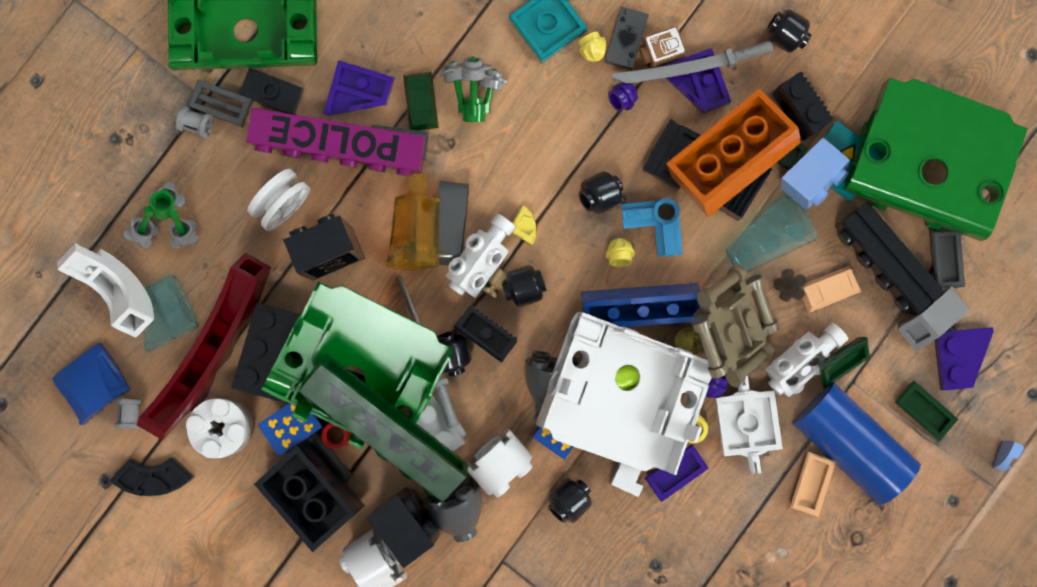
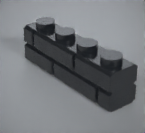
(889, 259)

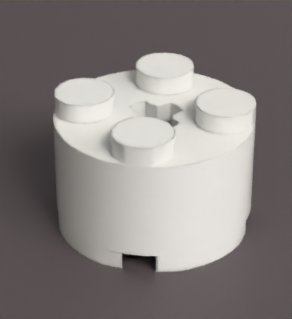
(204, 422)
(499, 463)
(371, 562)

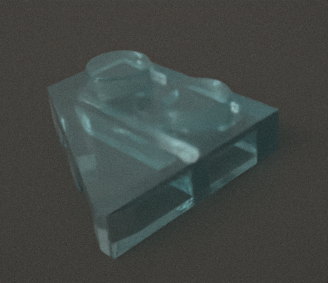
(170, 312)

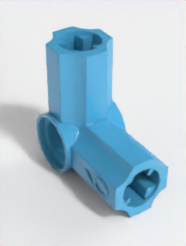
(666, 231)

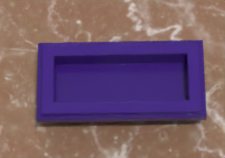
(666, 484)

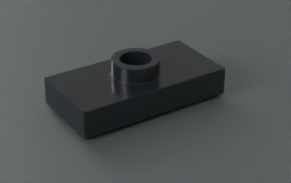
(271, 91)

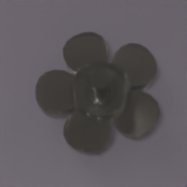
(790, 285)

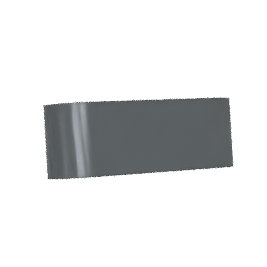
(451, 220)

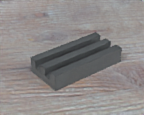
(243, 112)

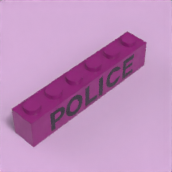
(337, 141)

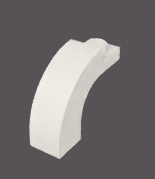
(119, 287)

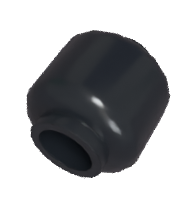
(789, 31)
(601, 192)
(524, 286)
(460, 353)
(569, 500)

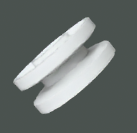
(278, 199)

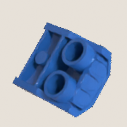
(91, 383)

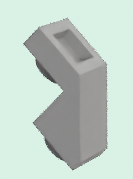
(934, 319)

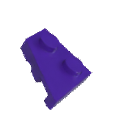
(703, 88)
(357, 89)
(961, 356)

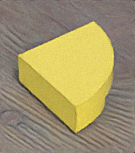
(525, 226)

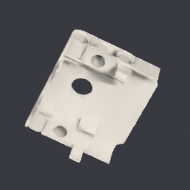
(633, 426)

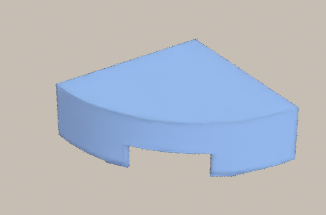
(1006, 453)

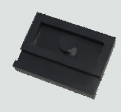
(671, 142)

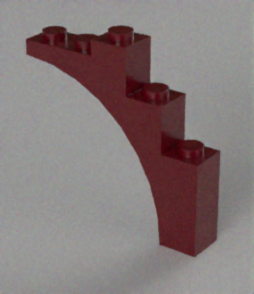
(211, 349)

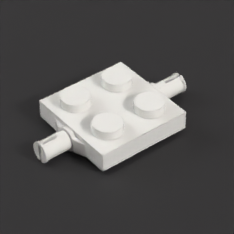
(748, 424)

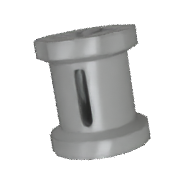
(194, 122)
(127, 413)

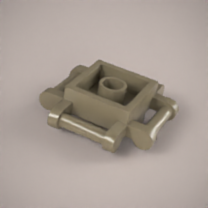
(732, 327)

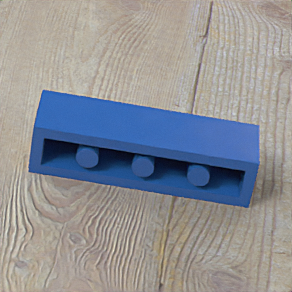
(643, 304)

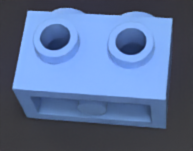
(815, 174)

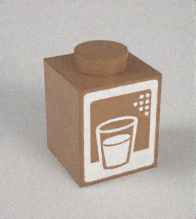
(662, 47)

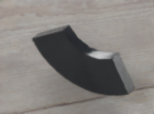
(152, 480)

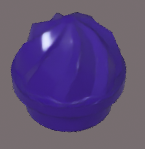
(623, 96)
(717, 387)

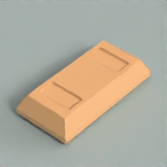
(830, 288)
(812, 484)

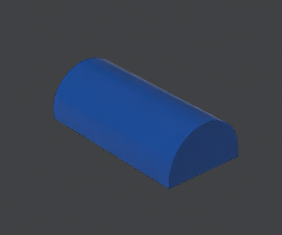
(857, 444)

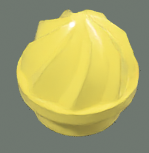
(592, 47)
(620, 253)
(688, 340)

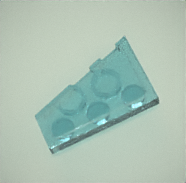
(774, 234)

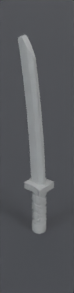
(727, 58)
(441, 390)

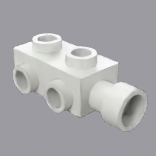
(479, 258)
(798, 361)

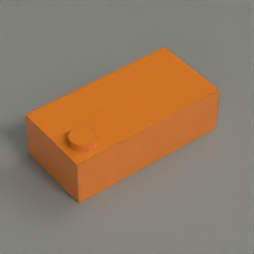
(734, 152)

